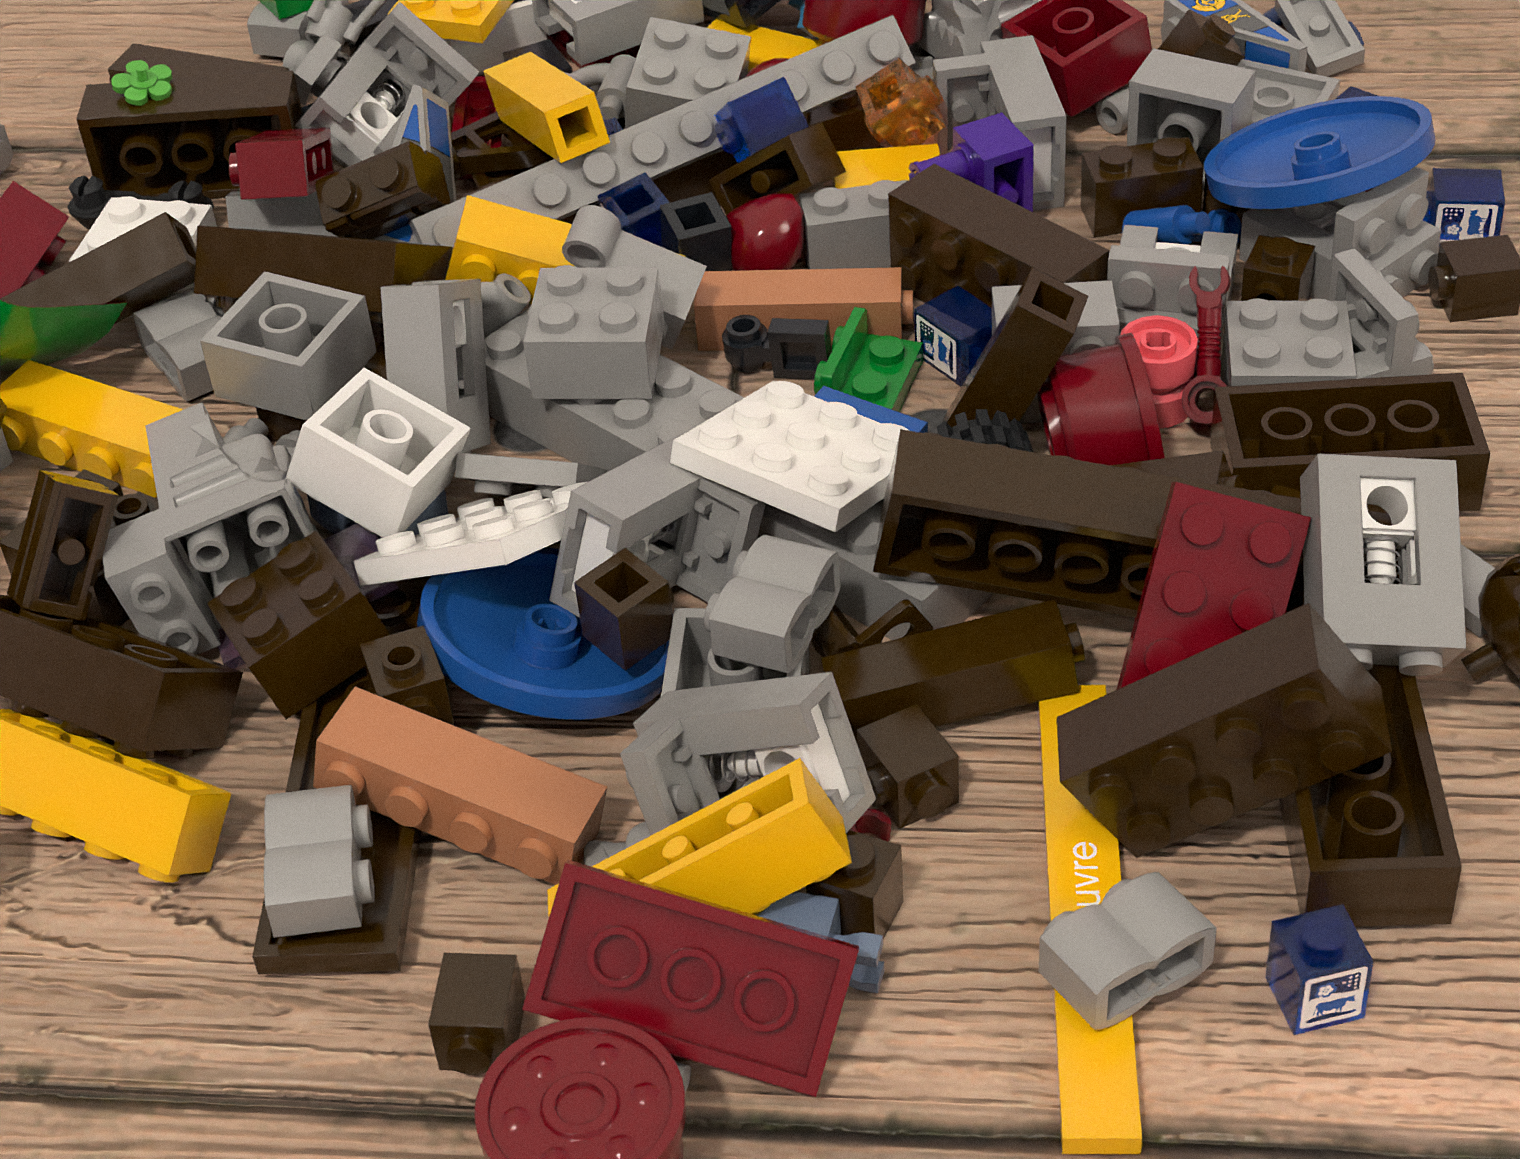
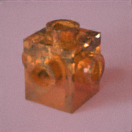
(901, 105)

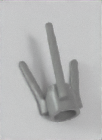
(336, 20)

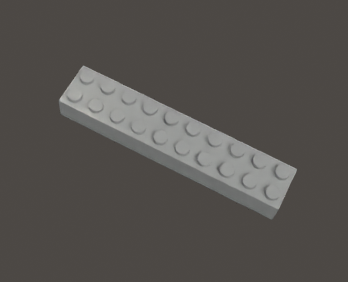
(617, 430)

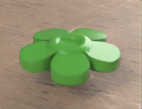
(142, 82)

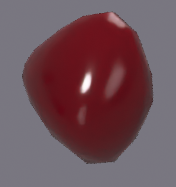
(767, 233)

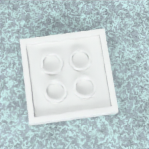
(794, 454)
(475, 540)

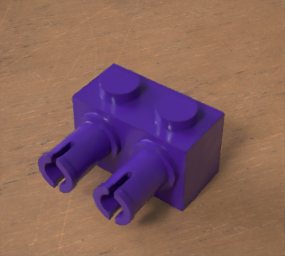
(992, 156)

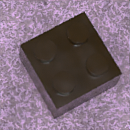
(298, 623)

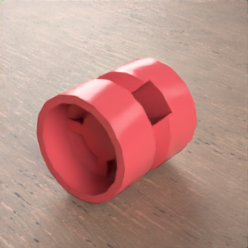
(1169, 360)

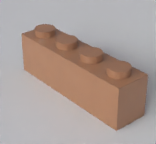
(459, 785)

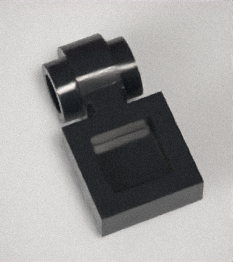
(790, 345)

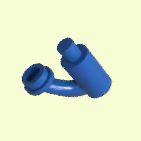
(1183, 224)

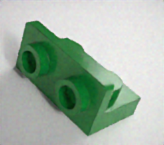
(870, 364)

